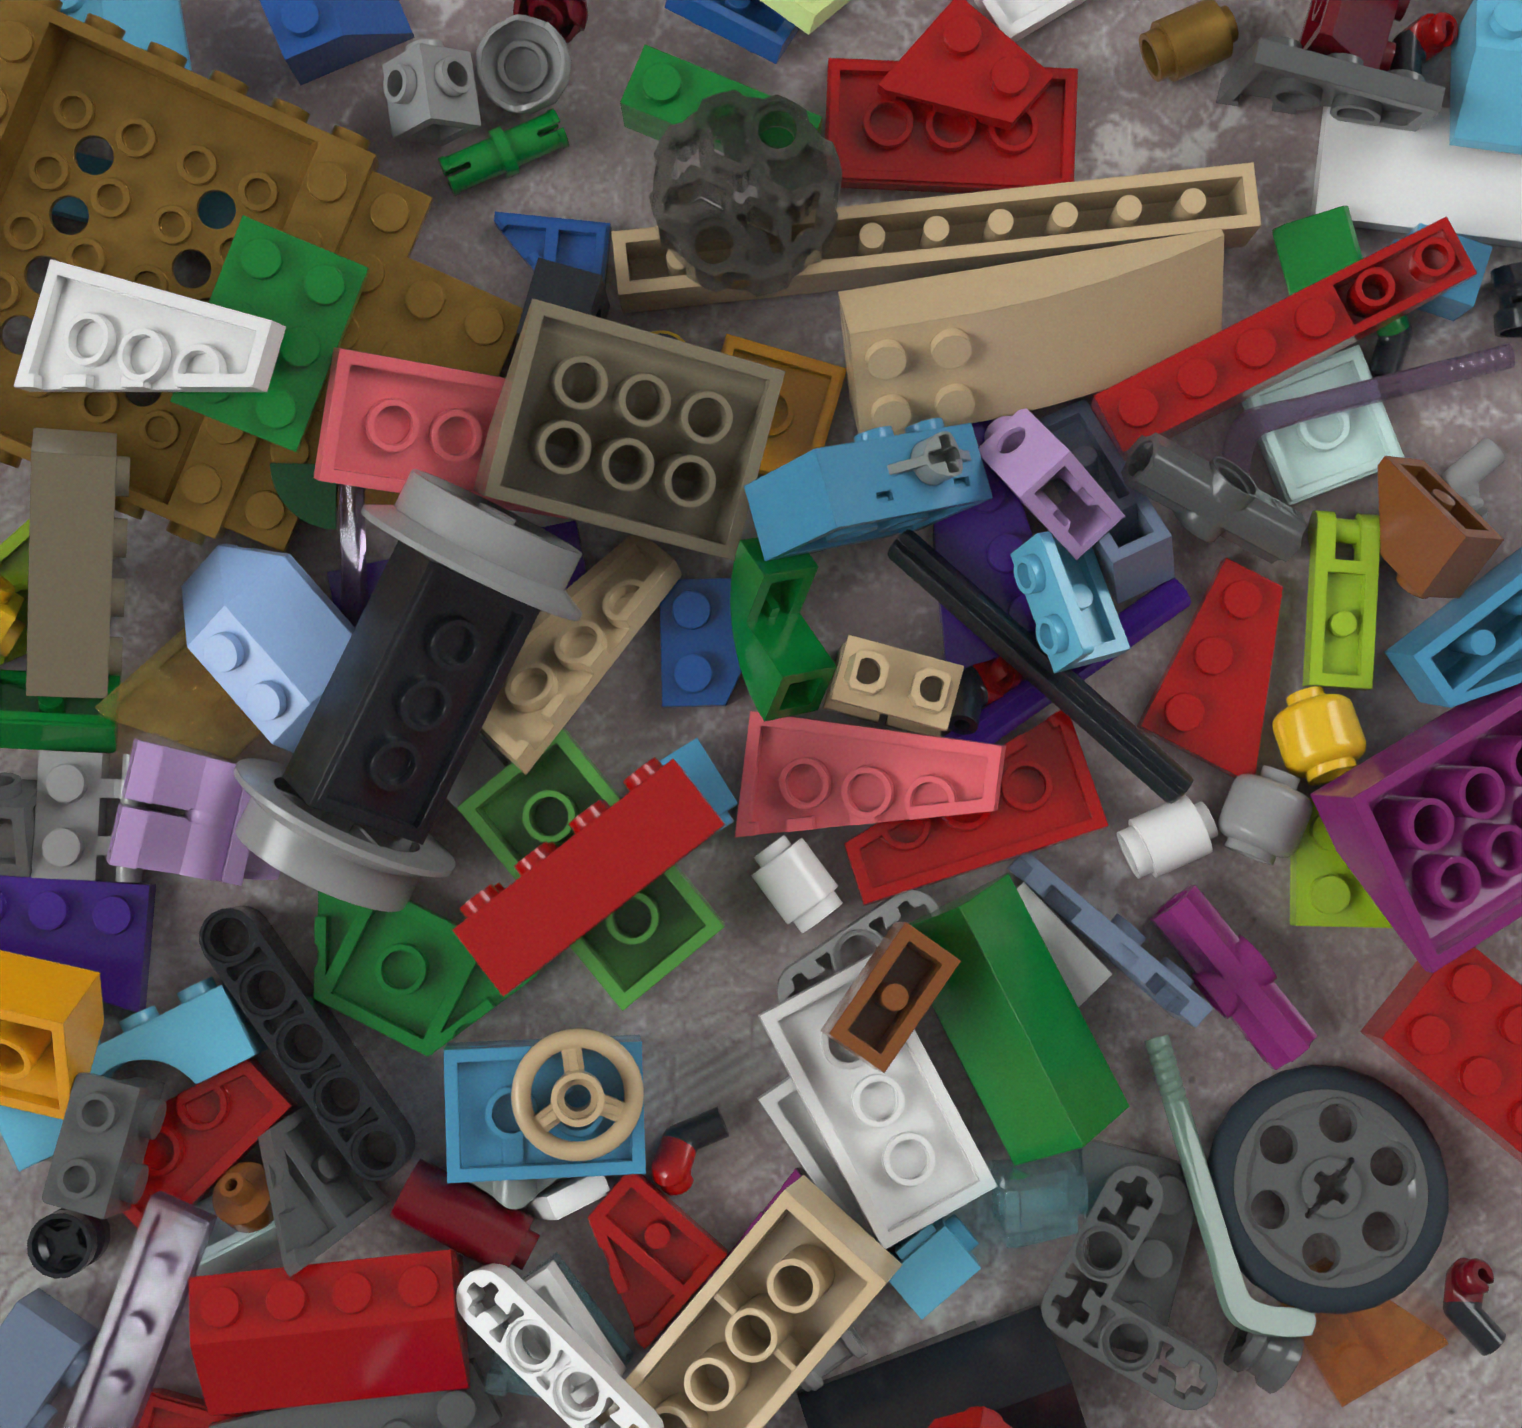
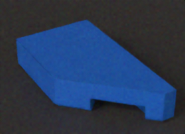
(560, 240)

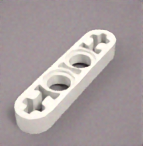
(567, 1354)

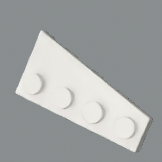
(135, 338)

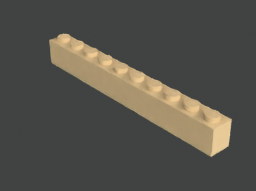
(964, 233)

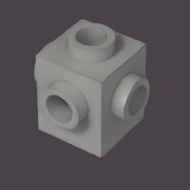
(431, 93)

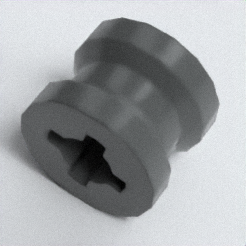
(1265, 1357)

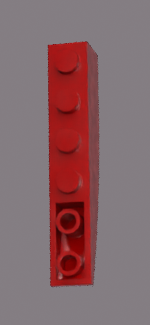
(1284, 338)

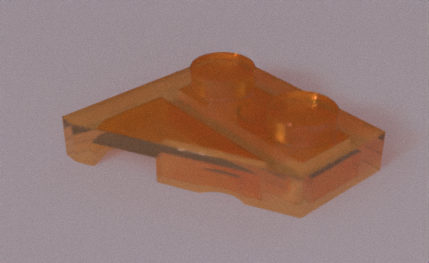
(1366, 1346)

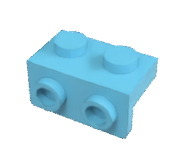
(1068, 603)

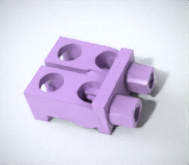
(189, 844)

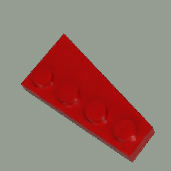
(1041, 803)

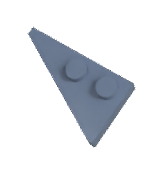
(1117, 942)

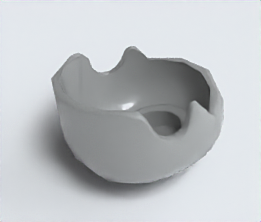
(523, 64)

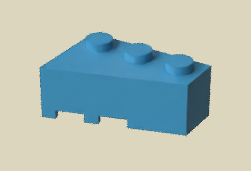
(1469, 643)

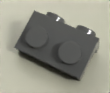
(104, 1144)

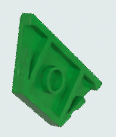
(400, 972)

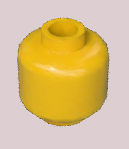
(1318, 735)

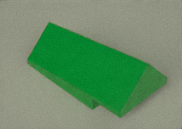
(1019, 1027)

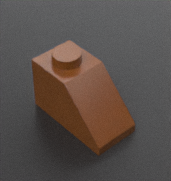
(1429, 530)

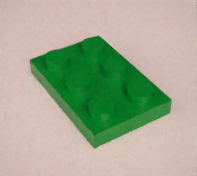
(307, 293)

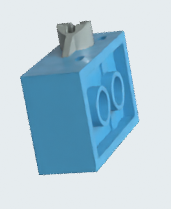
(868, 488)
(486, 1140)

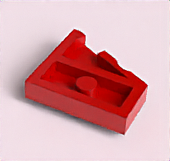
(968, 69)
(652, 1252)

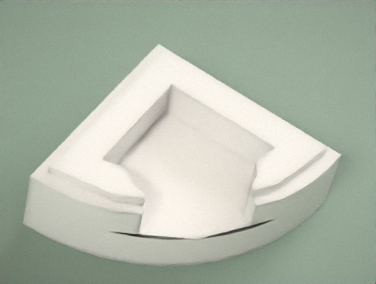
(567, 1197)

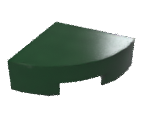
(304, 495)

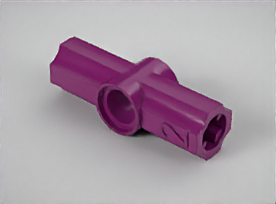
(1234, 977)

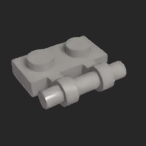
(73, 816)

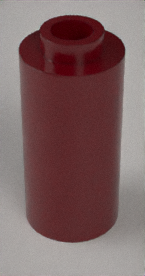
(464, 1218)

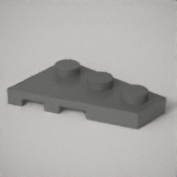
(1156, 1268)

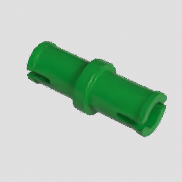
(503, 152)

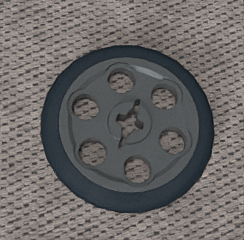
(1380, 1119)

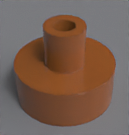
(243, 1198)

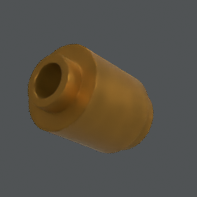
(1189, 40)

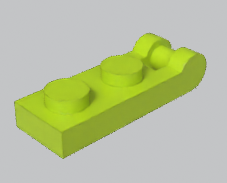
(1341, 602)

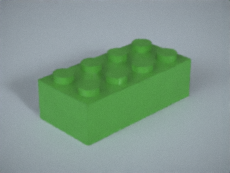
(641, 937)

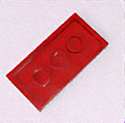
(917, 149)

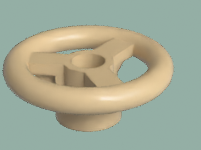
(624, 1113)

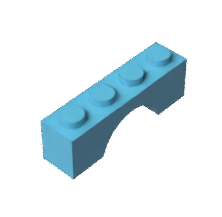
(196, 1037)

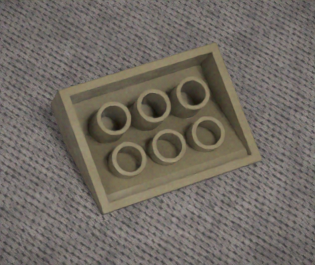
(629, 430)

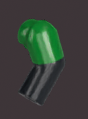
(1391, 347)

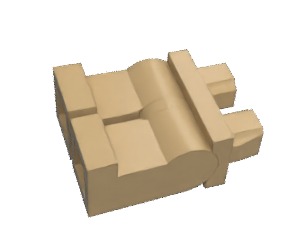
(891, 681)

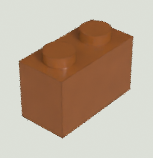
(890, 996)

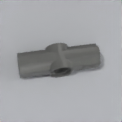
(1213, 498)

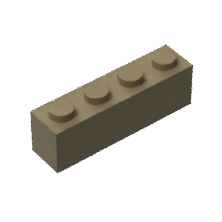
(72, 561)

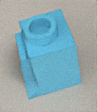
(934, 1264)

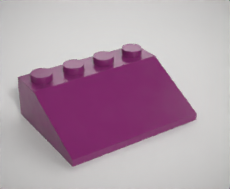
(1438, 827)

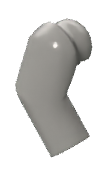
(1471, 470)

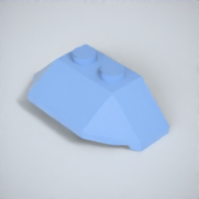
(264, 636)

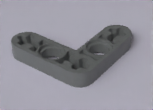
(1109, 1311)

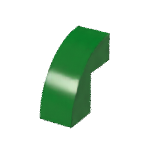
(774, 645)

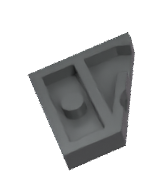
(312, 1189)

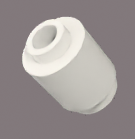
(1167, 837)
(796, 883)

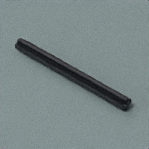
(1025, 655)

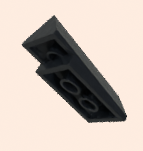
(996, 1365)

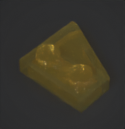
(181, 703)

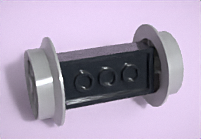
(406, 696)

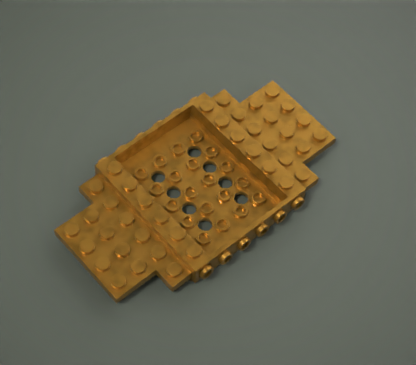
(171, 147)

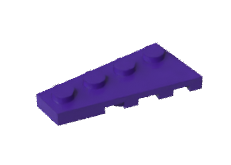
(980, 548)
(84, 926)

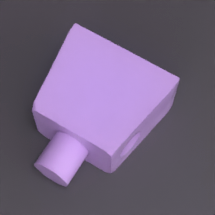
(1030, 457)

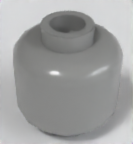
(1264, 815)

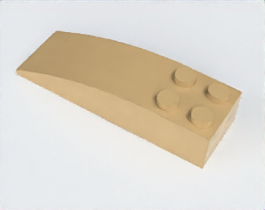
(1026, 330)
(764, 1316)

